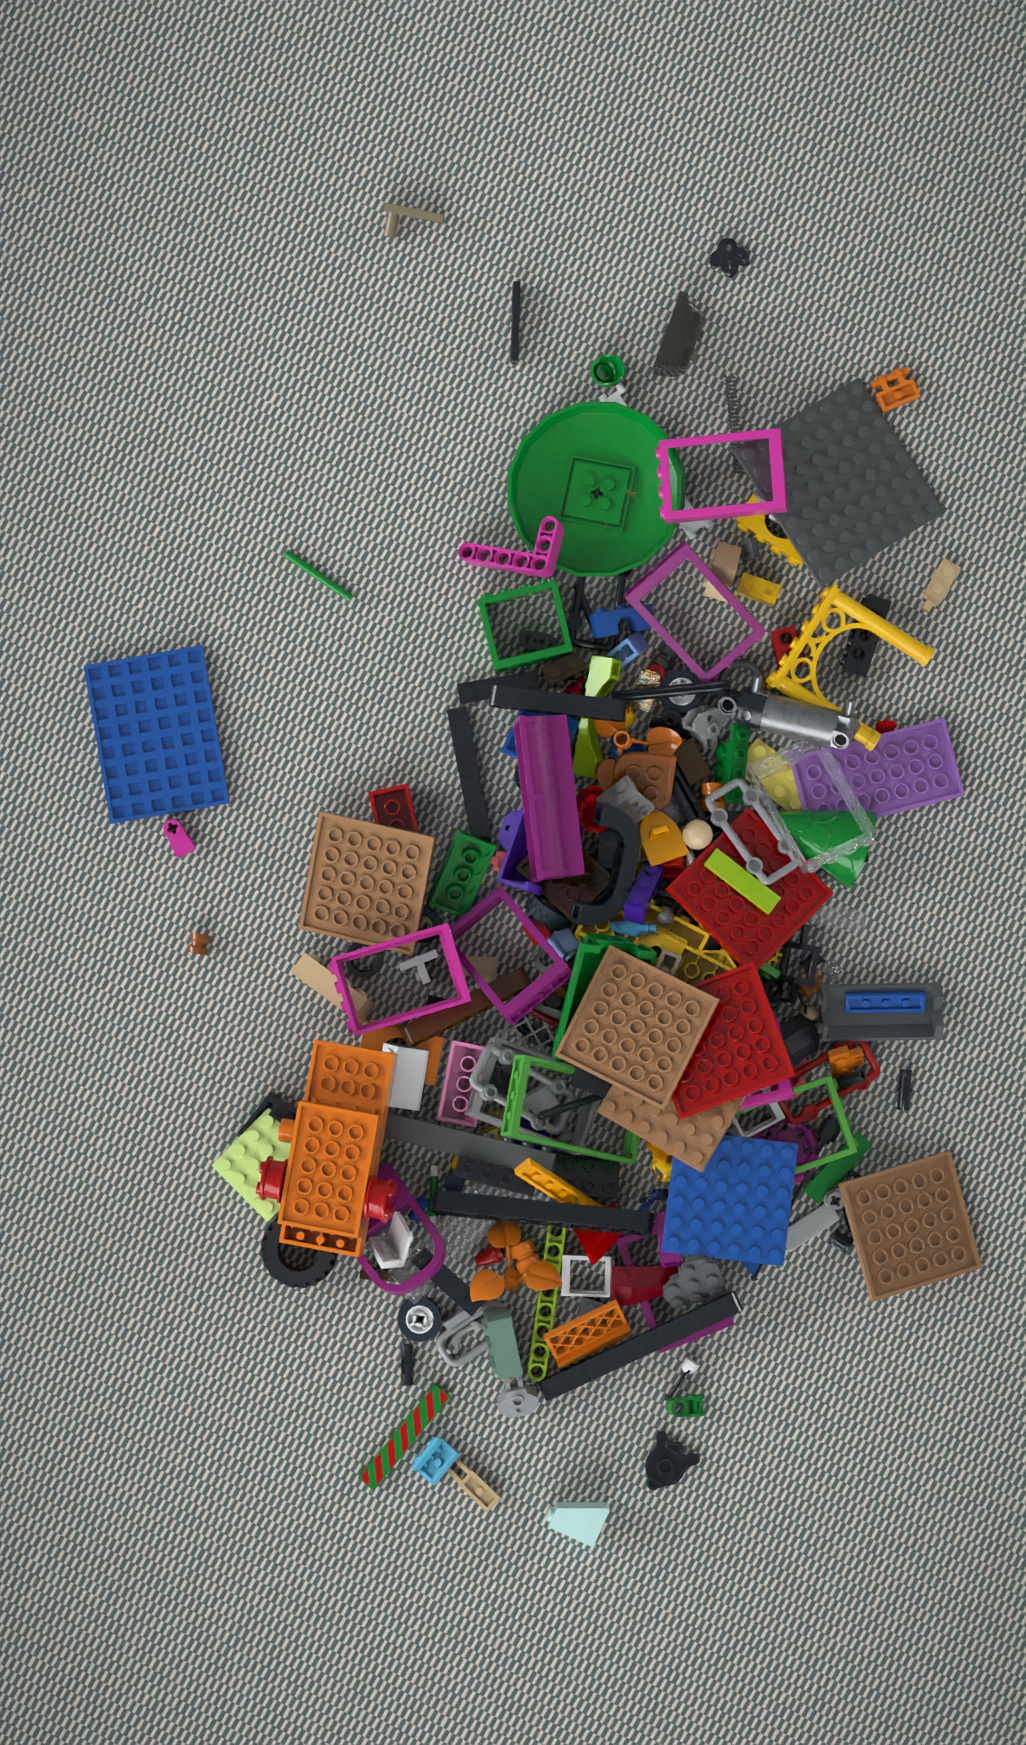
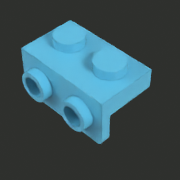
(435, 1460)

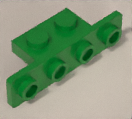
(732, 761)

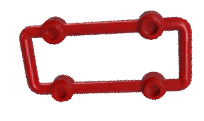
(811, 1111)

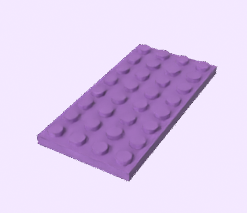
(900, 773)

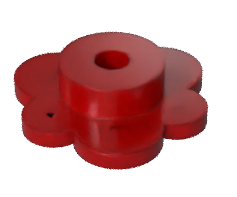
(885, 726)

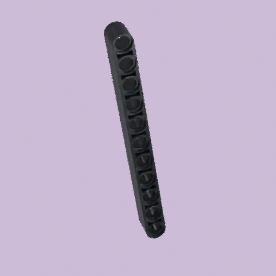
(542, 1213)
(640, 1345)

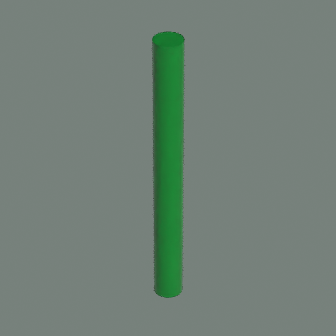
(318, 575)

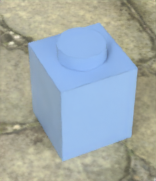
(564, 944)

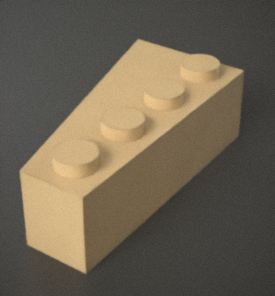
(321, 980)

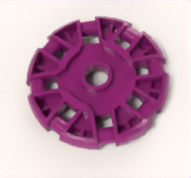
(807, 1139)

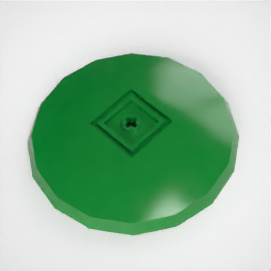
(586, 451)

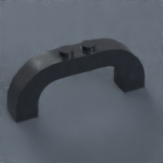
(622, 871)

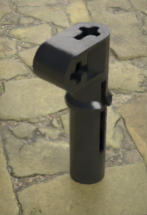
(689, 804)

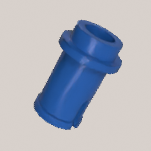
(424, 1203)

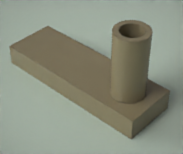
(395, 211)

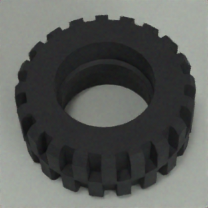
(286, 1273)

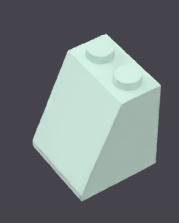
(578, 1519)

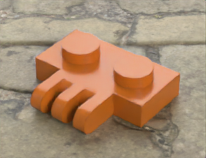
(842, 1060)

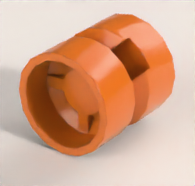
(707, 789)
(524, 1255)

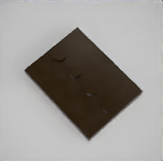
(565, 890)

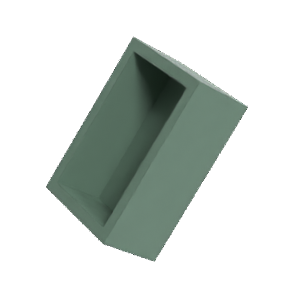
(501, 1343)

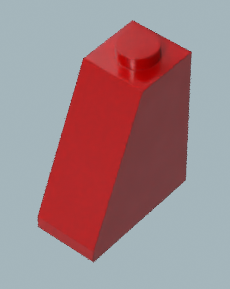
(596, 1242)

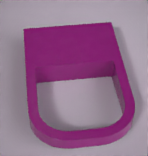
(403, 1203)

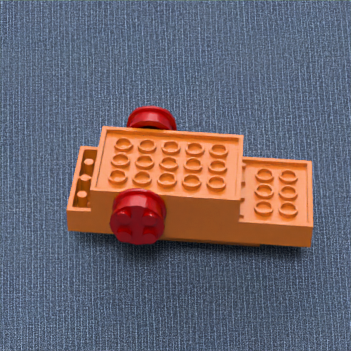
(335, 1152)

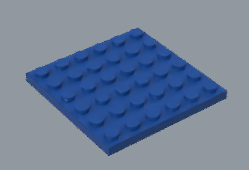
(735, 1205)

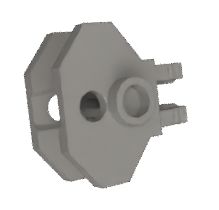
(705, 725)
(517, 1396)

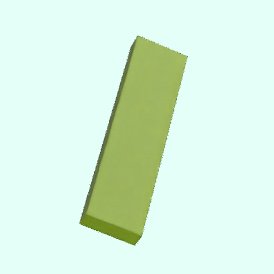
(742, 881)

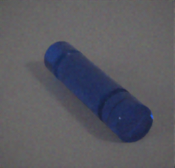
(650, 1200)

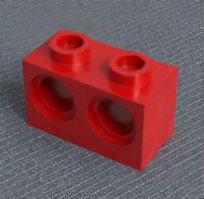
(780, 648)

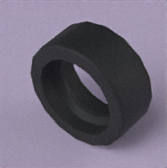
(364, 973)

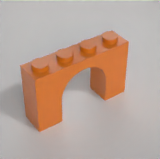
(376, 1038)

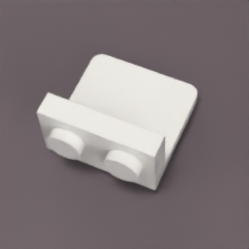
(393, 1249)

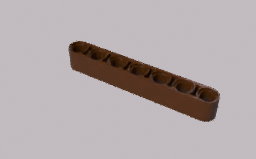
(441, 1021)

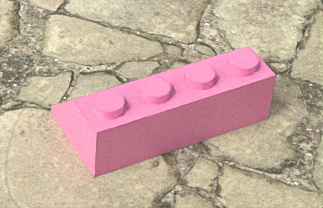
(456, 1084)

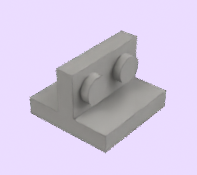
(419, 961)

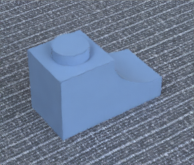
(629, 649)

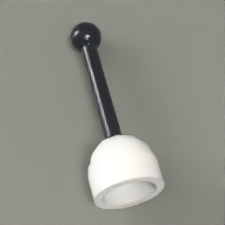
(689, 1366)

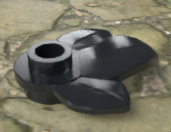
(729, 260)
(674, 724)

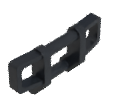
(796, 982)

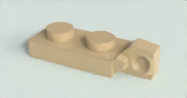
(940, 584)

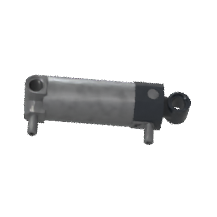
(791, 717)

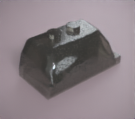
(680, 339)

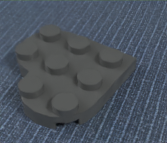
(695, 1282)

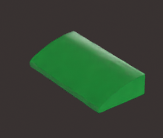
(461, 873)

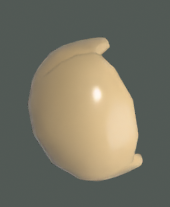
(697, 834)

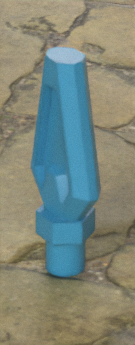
(631, 928)

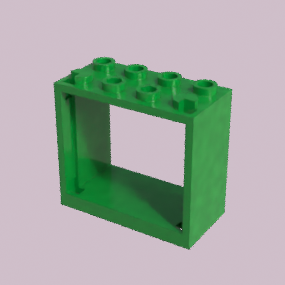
(530, 658)

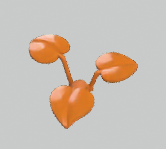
(660, 739)
(489, 1286)

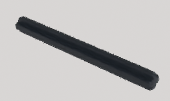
(672, 690)

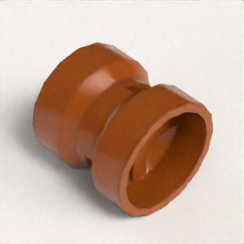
(198, 943)

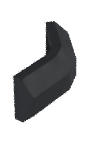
(800, 1037)

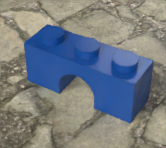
(605, 622)

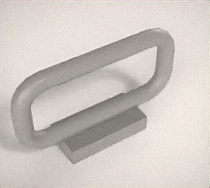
(455, 1322)

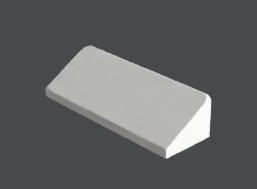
(810, 1226)

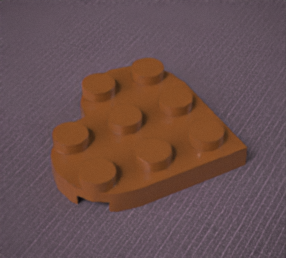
(650, 773)

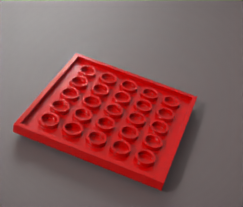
(733, 919)
(738, 1048)

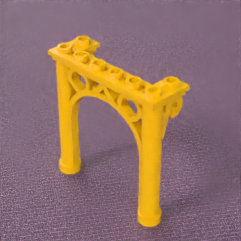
(868, 621)

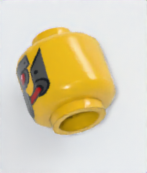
(662, 1170)

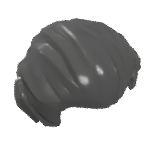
(501, 1077)

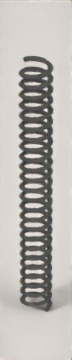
(732, 417)

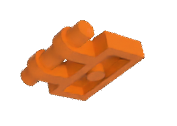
(897, 395)

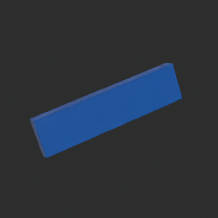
(885, 1002)

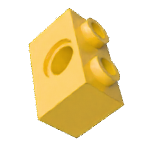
(758, 589)

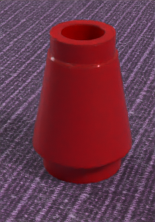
(489, 1256)

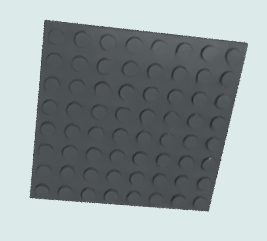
(845, 482)

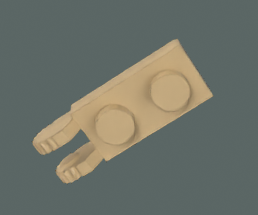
(475, 1487)

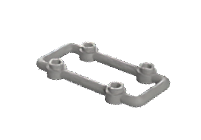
(719, 817)
(489, 1091)

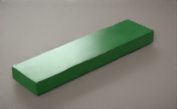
(835, 1170)

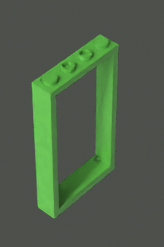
(515, 1104)
(844, 1122)

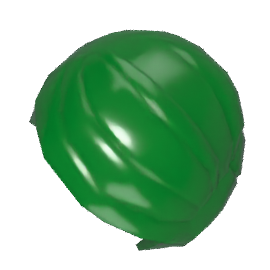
(607, 370)

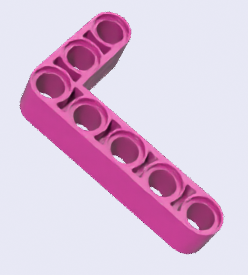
(516, 558)

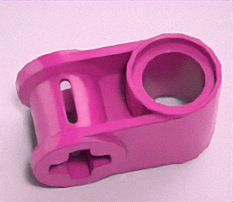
(180, 841)

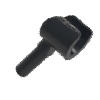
(664, 1194)

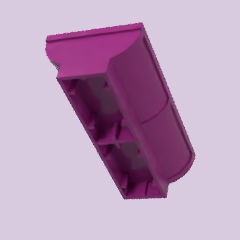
(548, 797)

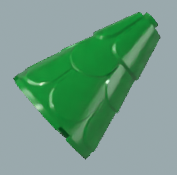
(823, 830)

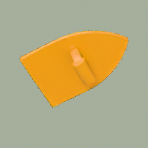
(661, 839)

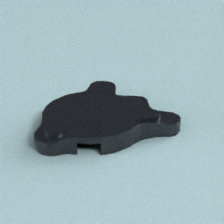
(666, 1463)

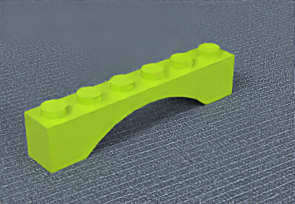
(602, 676)

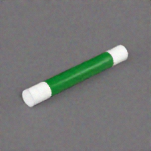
(433, 1187)

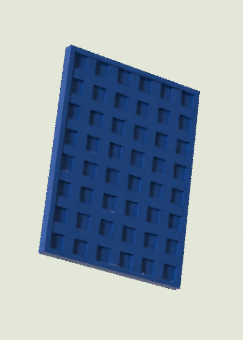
(156, 734)

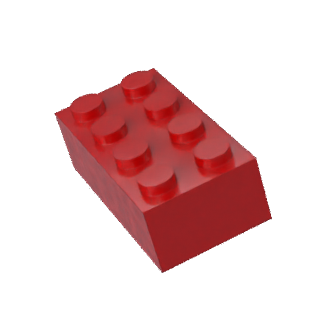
(394, 807)

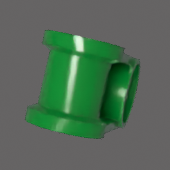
(689, 1406)

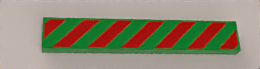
(404, 1436)

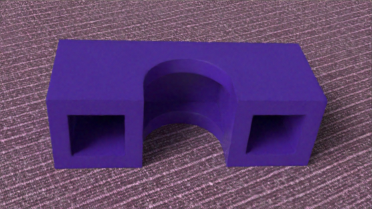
(640, 896)

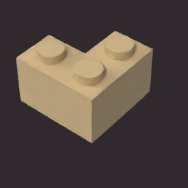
(724, 564)

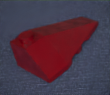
(638, 1282)

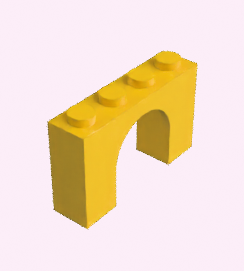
(757, 527)

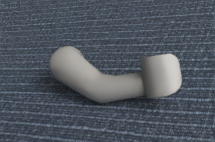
(454, 1343)

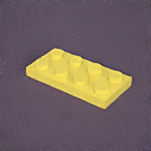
(780, 785)

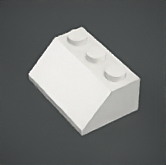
(408, 1076)

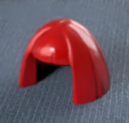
(585, 805)

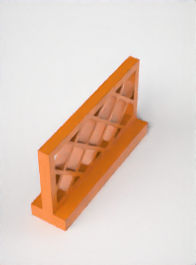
(586, 1343)

